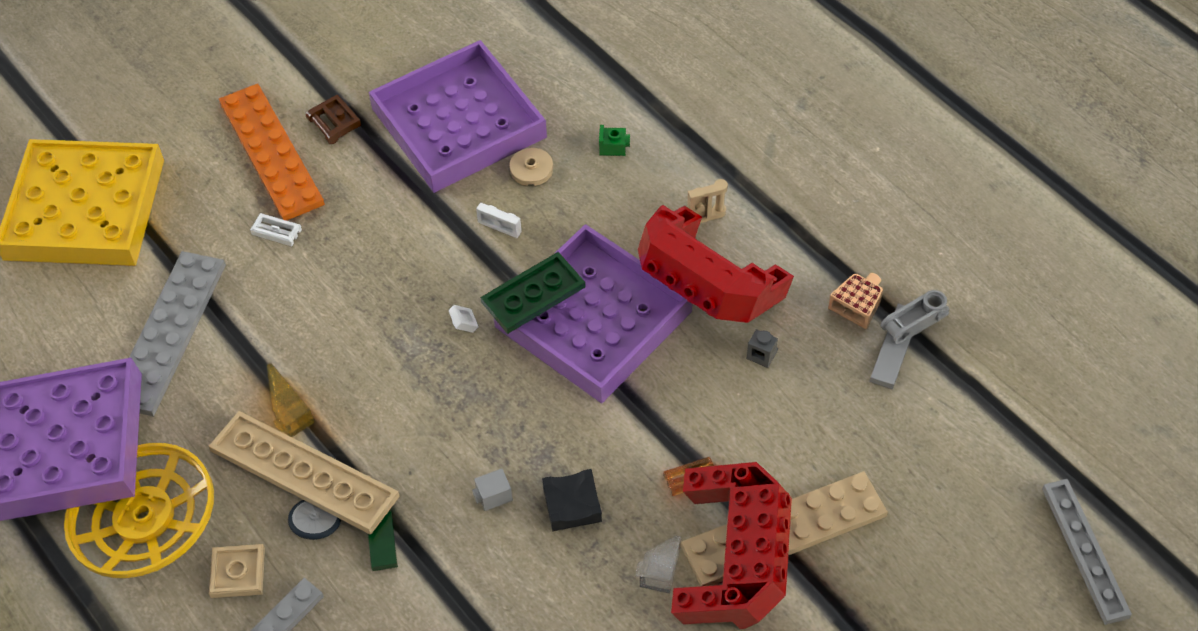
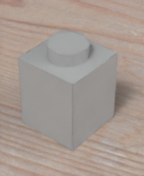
(492, 490)

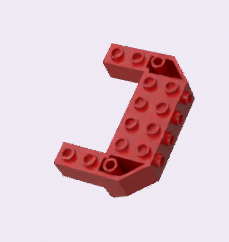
(704, 276)
(754, 546)

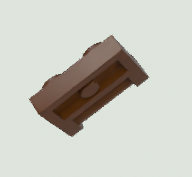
(338, 113)

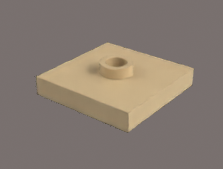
(237, 571)

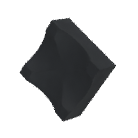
(572, 500)

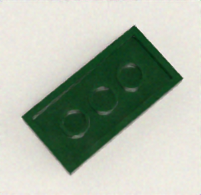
(532, 292)

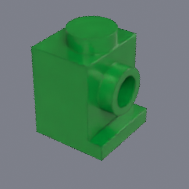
(613, 141)

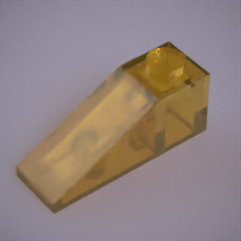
(288, 408)

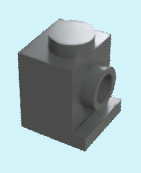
(763, 342)

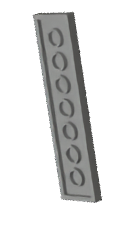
(173, 324)

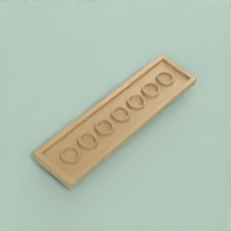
(304, 472)
(813, 520)

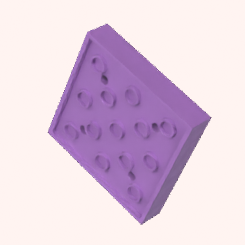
(458, 115)
(603, 317)
(58, 427)

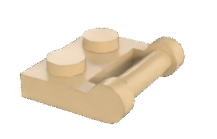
(701, 200)

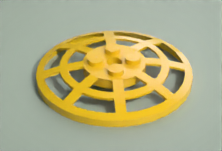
(153, 525)

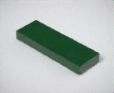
(382, 545)

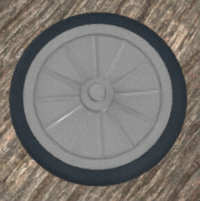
(311, 522)

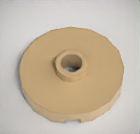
(531, 166)

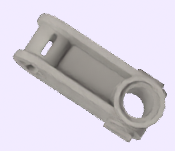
(916, 316)

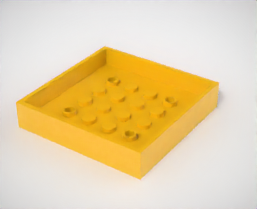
(81, 201)

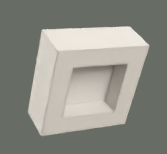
(463, 318)

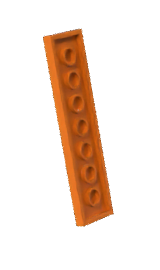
(271, 152)

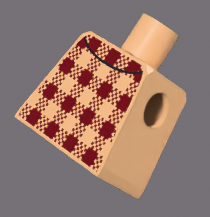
(857, 299)

